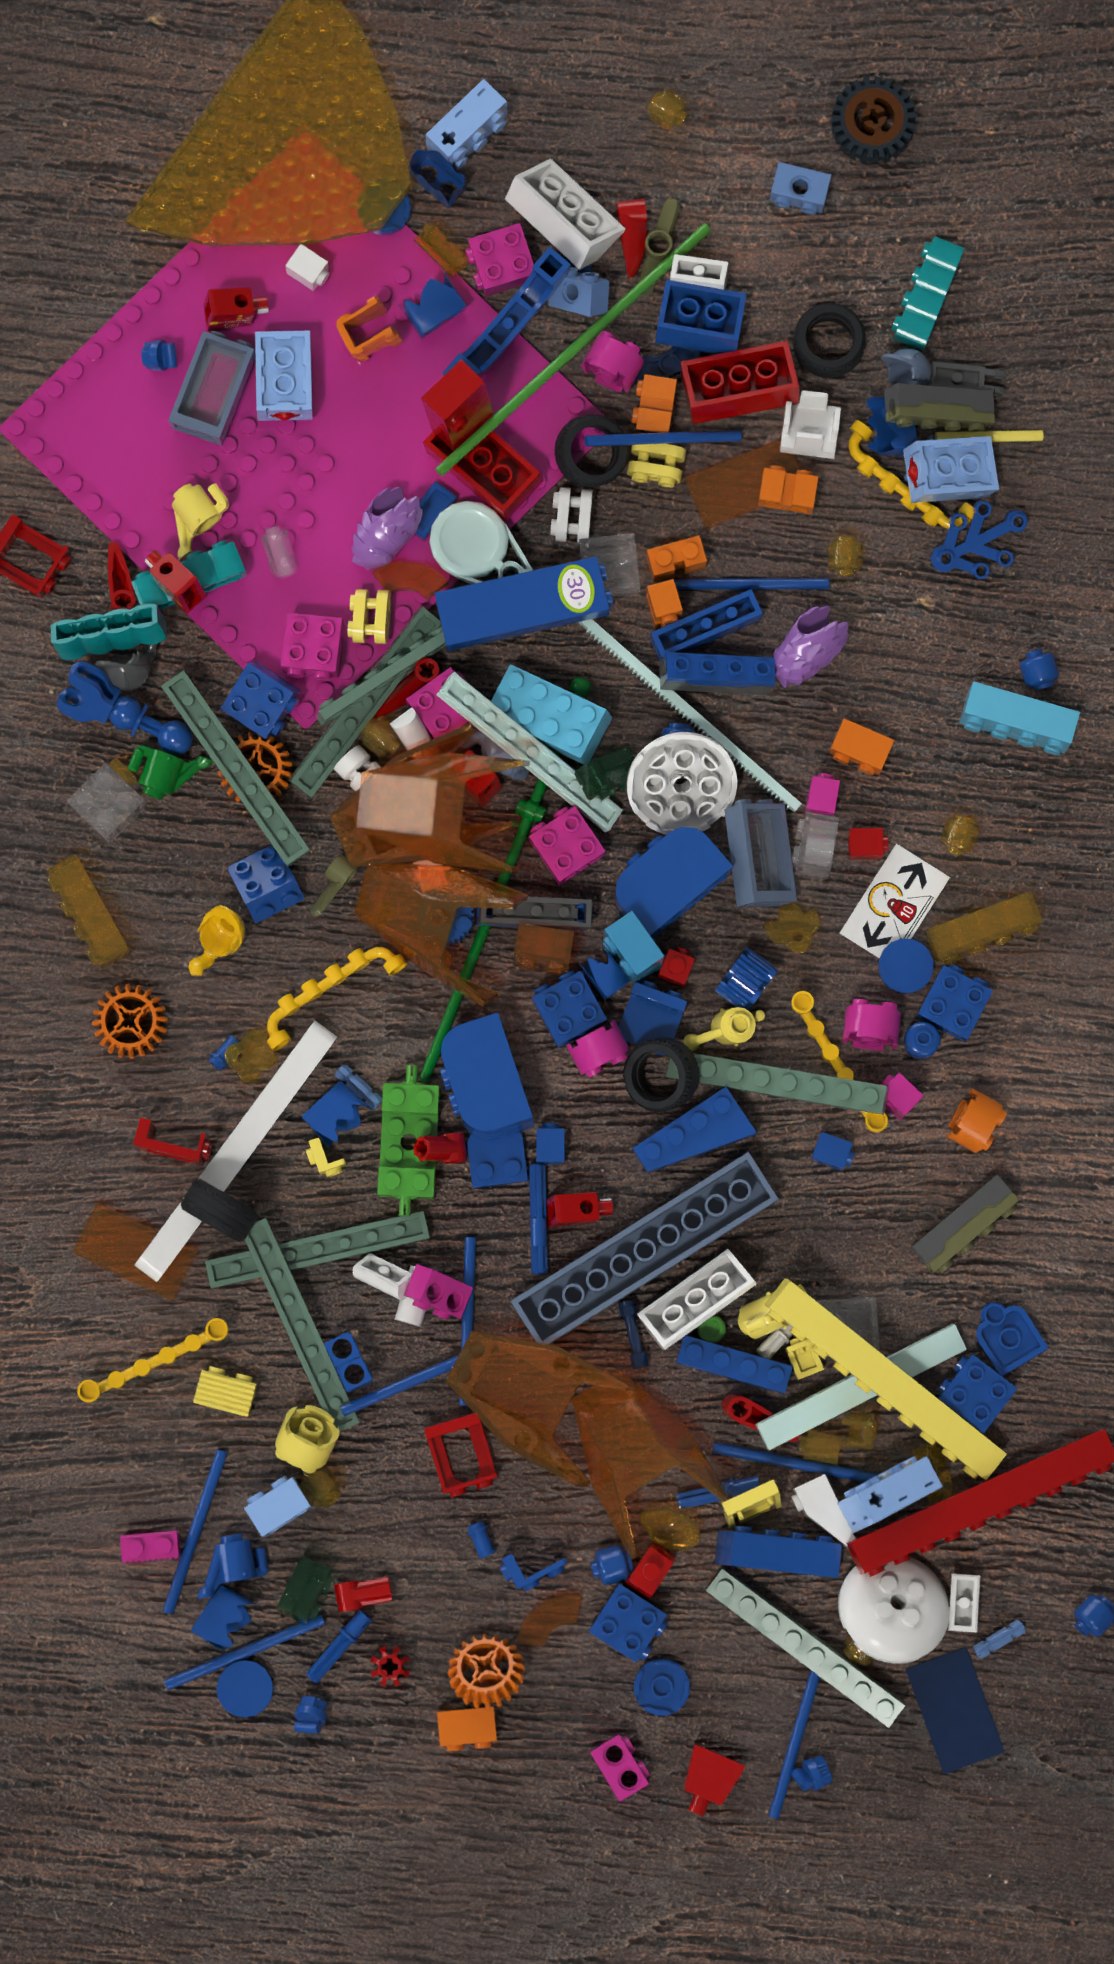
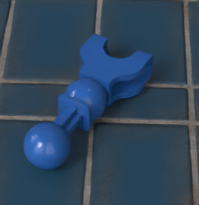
(100, 699)

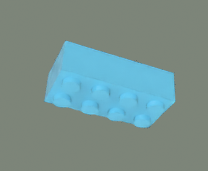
(552, 714)
(1019, 718)

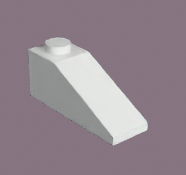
(822, 1507)

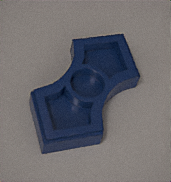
(667, 364)

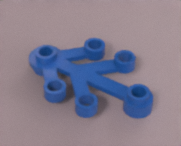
(975, 542)

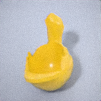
(220, 935)

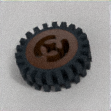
(871, 97)

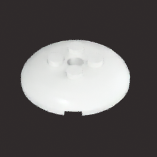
(699, 800)
(889, 1632)

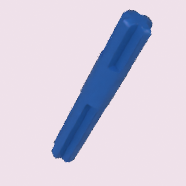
(538, 1218)

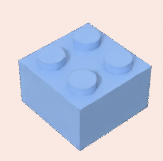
(278, 1506)

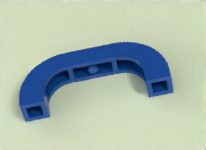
(516, 315)

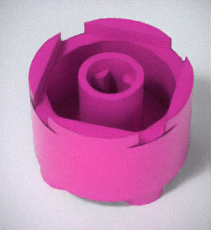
(613, 362)
(871, 1025)
(599, 1048)

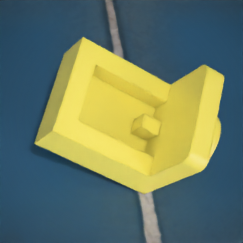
(317, 1156)
(803, 1358)

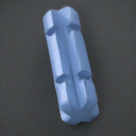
(358, 1086)
(999, 1639)

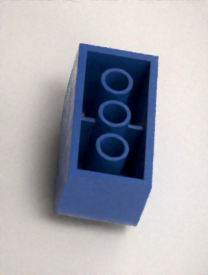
(670, 878)
(484, 1080)

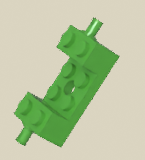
(413, 1111)

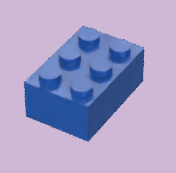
(700, 317)

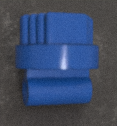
(159, 355)
(310, 1715)
(813, 1774)

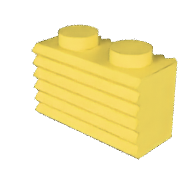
(225, 1392)

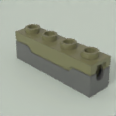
(939, 407)
(964, 1224)

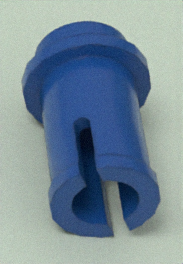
(218, 1058)
(481, 1539)

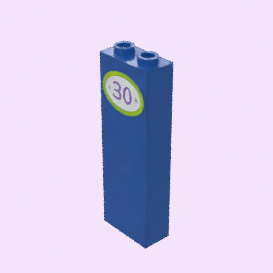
(523, 603)

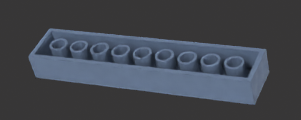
(644, 1250)

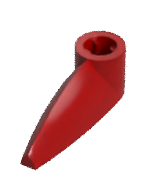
(633, 218)
(119, 579)
(408, 686)
(749, 1414)

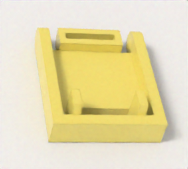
(751, 1503)

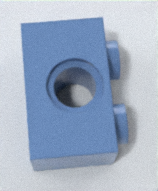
(790, 176)
(582, 294)

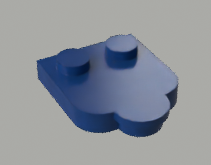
(497, 1161)
(1008, 1337)

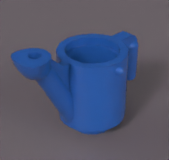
(233, 1563)

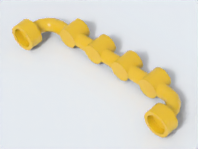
(890, 482)
(313, 990)
(802, 1004)
(215, 1330)

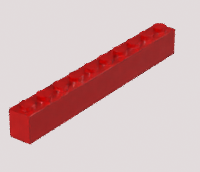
(981, 1502)

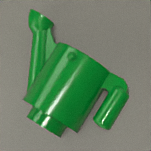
(163, 772)

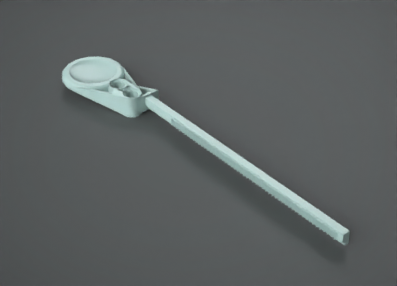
(472, 542)

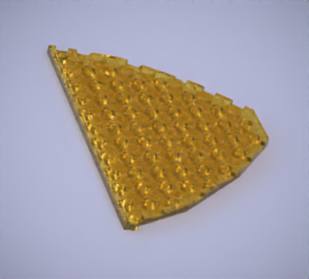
(290, 144)

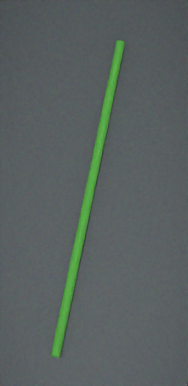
(570, 351)

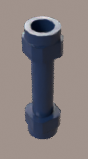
(638, 1357)

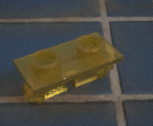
(441, 250)
(937, 1461)

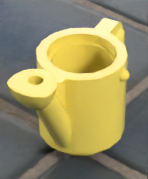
(196, 513)
(728, 1028)
(754, 1318)

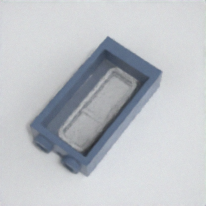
(212, 387)
(760, 854)

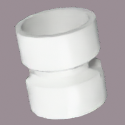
(352, 764)

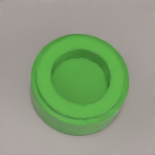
(712, 1329)

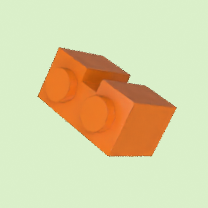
(655, 404)
(788, 490)
(676, 555)
(663, 603)
(861, 747)
(467, 1727)

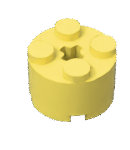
(306, 1438)

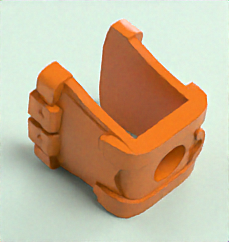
(373, 310)

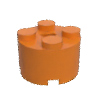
(975, 1121)

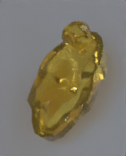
(670, 1528)

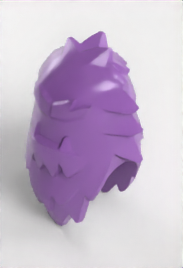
(385, 528)
(809, 646)

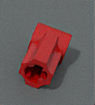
(445, 1148)
(357, 1594)

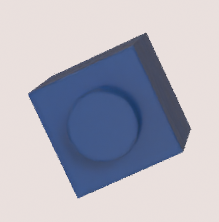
(550, 1144)
(833, 1152)

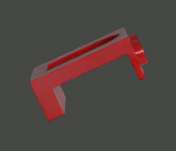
(60, 555)
(144, 1142)
(486, 1467)

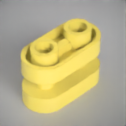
(665, 474)
(359, 627)

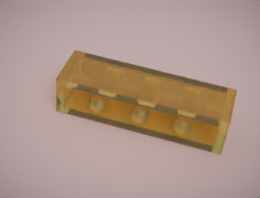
(88, 911)
(984, 927)

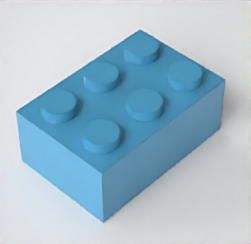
(632, 948)

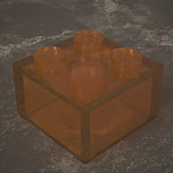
(543, 948)

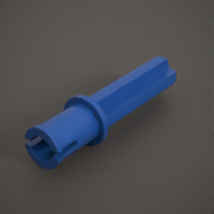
(703, 1496)
(339, 1645)

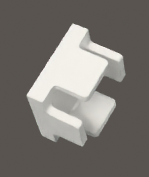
(810, 426)

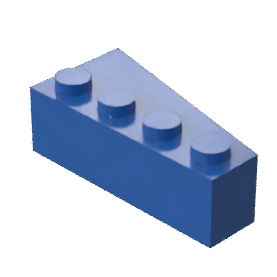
(701, 1130)
(778, 1553)

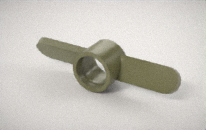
(663, 231)
(340, 874)

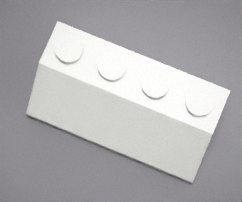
(564, 213)
(696, 1299)

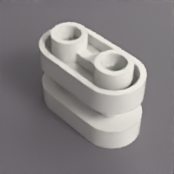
(563, 501)

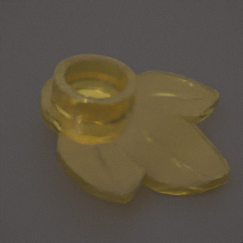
(793, 923)
(254, 1056)

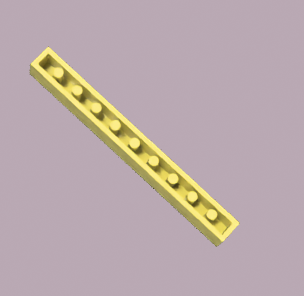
(885, 1379)

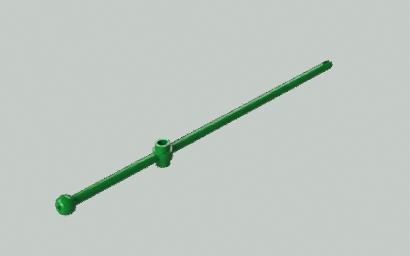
(530, 812)

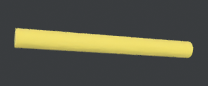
(996, 436)

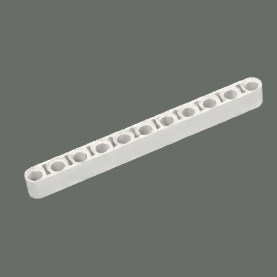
(240, 1144)

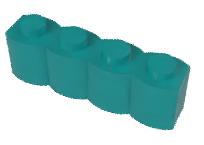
(928, 293)
(211, 568)
(102, 633)

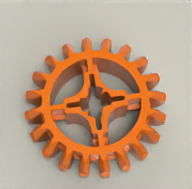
(266, 770)
(120, 1030)
(492, 1653)

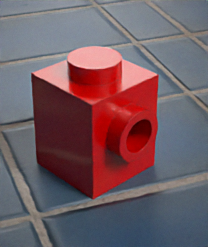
(676, 967)

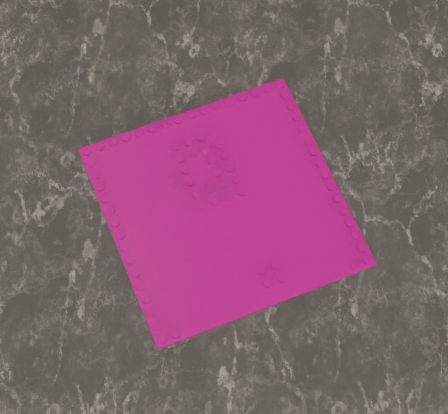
(110, 450)

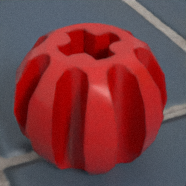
(384, 1672)

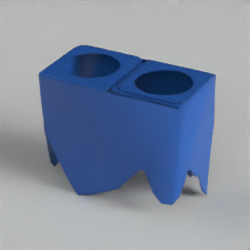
(433, 158)
(437, 306)
(890, 437)
(605, 978)
(334, 1112)
(353, 1358)
(222, 1615)

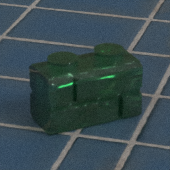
(605, 774)
(304, 1590)

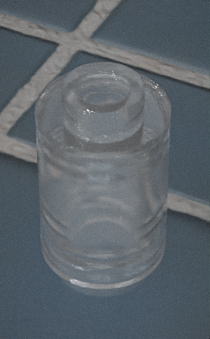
(279, 552)

